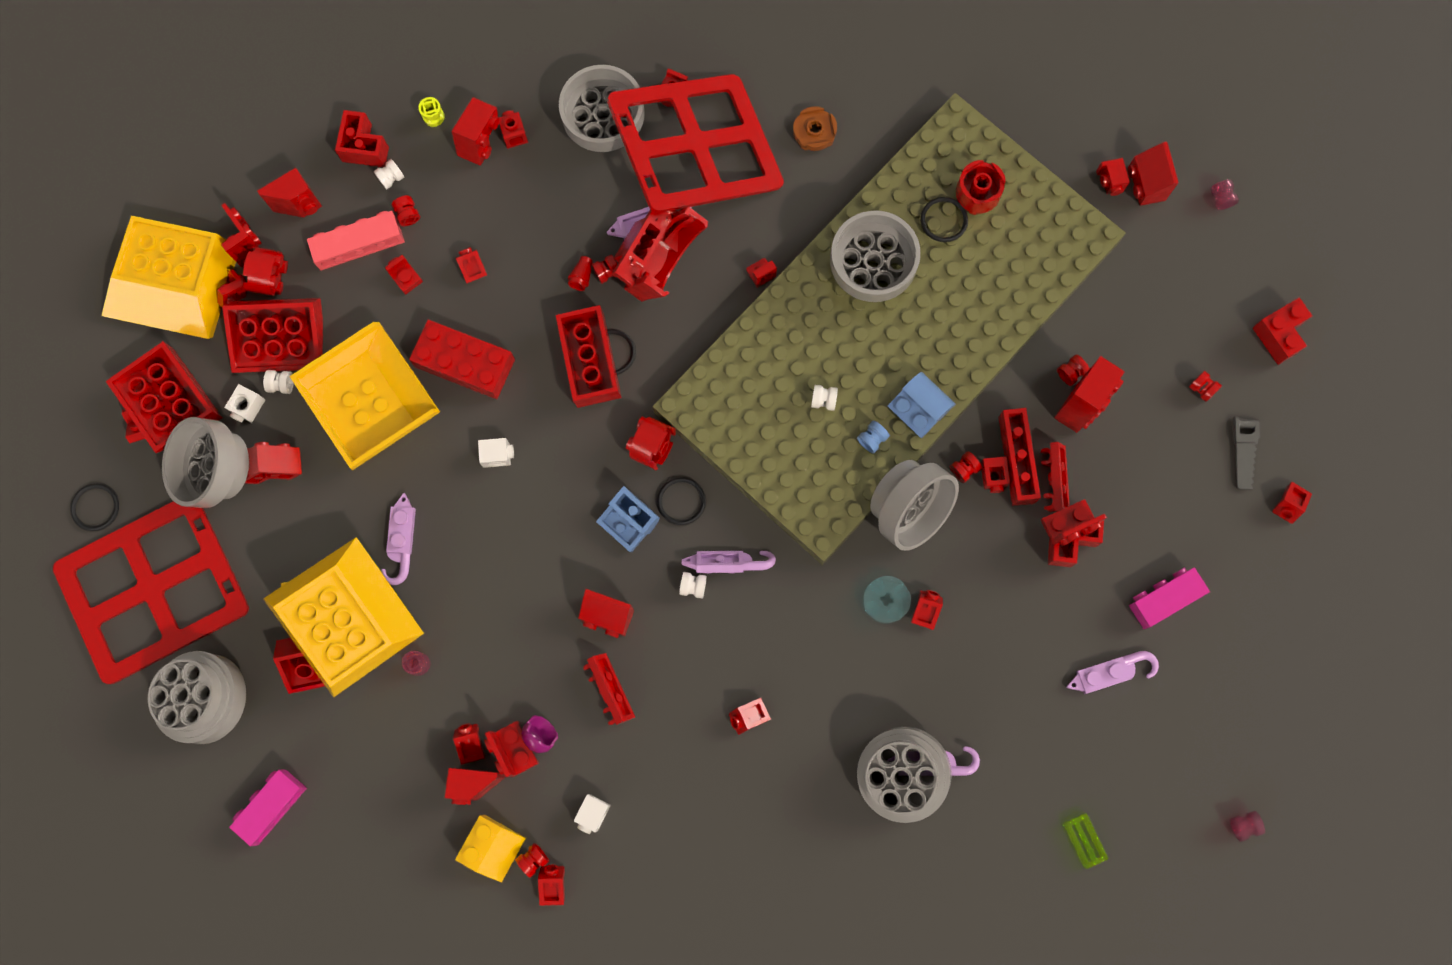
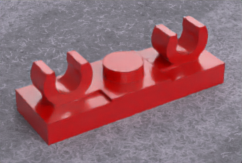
(1057, 477)
(609, 689)

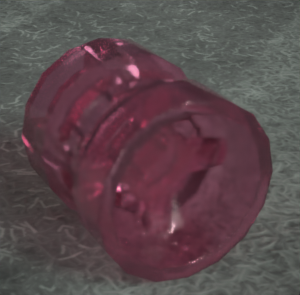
(1224, 194)
(418, 666)
(1247, 826)

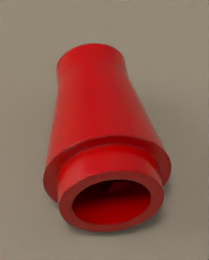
(580, 275)

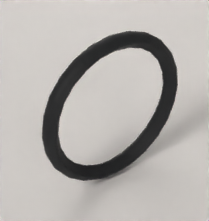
(941, 239)
(633, 350)
(83, 490)
(683, 522)

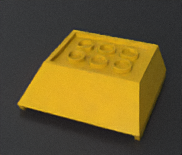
(168, 278)
(364, 394)
(344, 616)

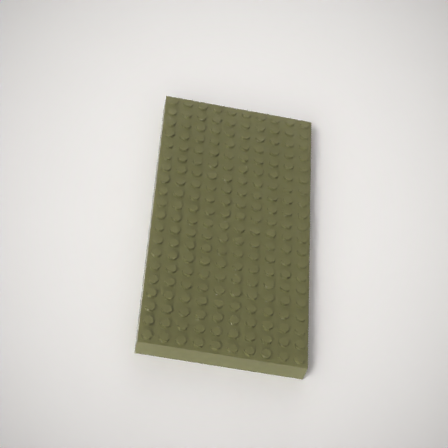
(956, 323)

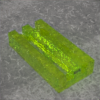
(1076, 821)

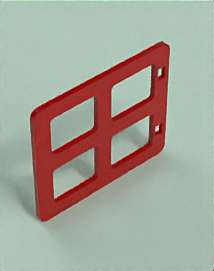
(695, 142)
(149, 589)

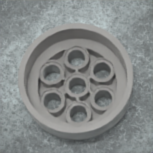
(596, 83)
(875, 229)
(203, 463)
(913, 502)
(216, 713)
(932, 758)

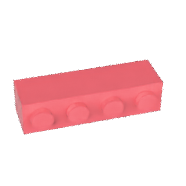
(355, 240)

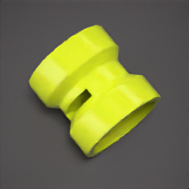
(431, 112)

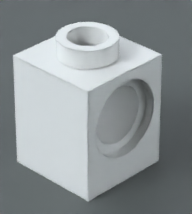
(240, 396)
(495, 452)
(591, 814)

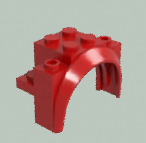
(655, 249)

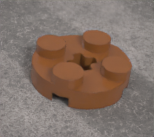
(820, 118)

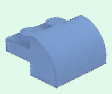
(921, 404)
(628, 519)

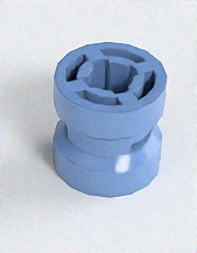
(873, 437)

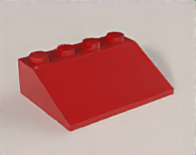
(273, 334)
(160, 394)

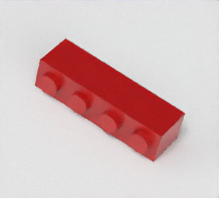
(1020, 456)

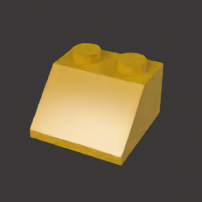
(490, 848)

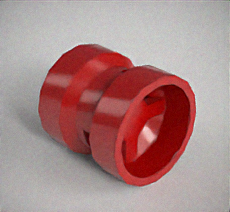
(405, 209)
(601, 270)
(1073, 370)
(1209, 390)
(965, 467)
(532, 860)

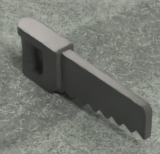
(1245, 451)

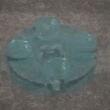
(897, 591)

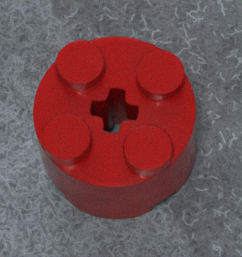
(980, 187)
(264, 271)
(651, 442)

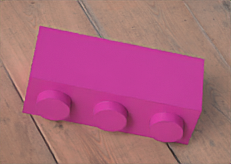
(1168, 597)
(267, 807)

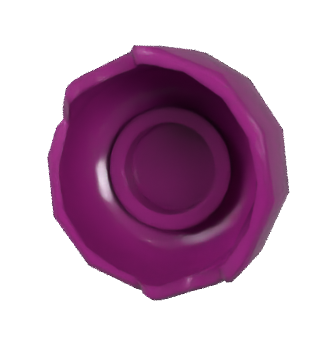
(539, 734)

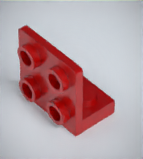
(239, 244)
(1069, 522)
(510, 750)

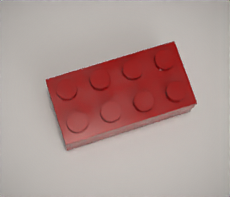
(588, 356)
(462, 359)
(1090, 395)

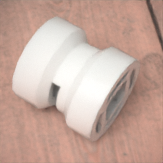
(388, 174)
(278, 382)
(824, 397)
(693, 585)

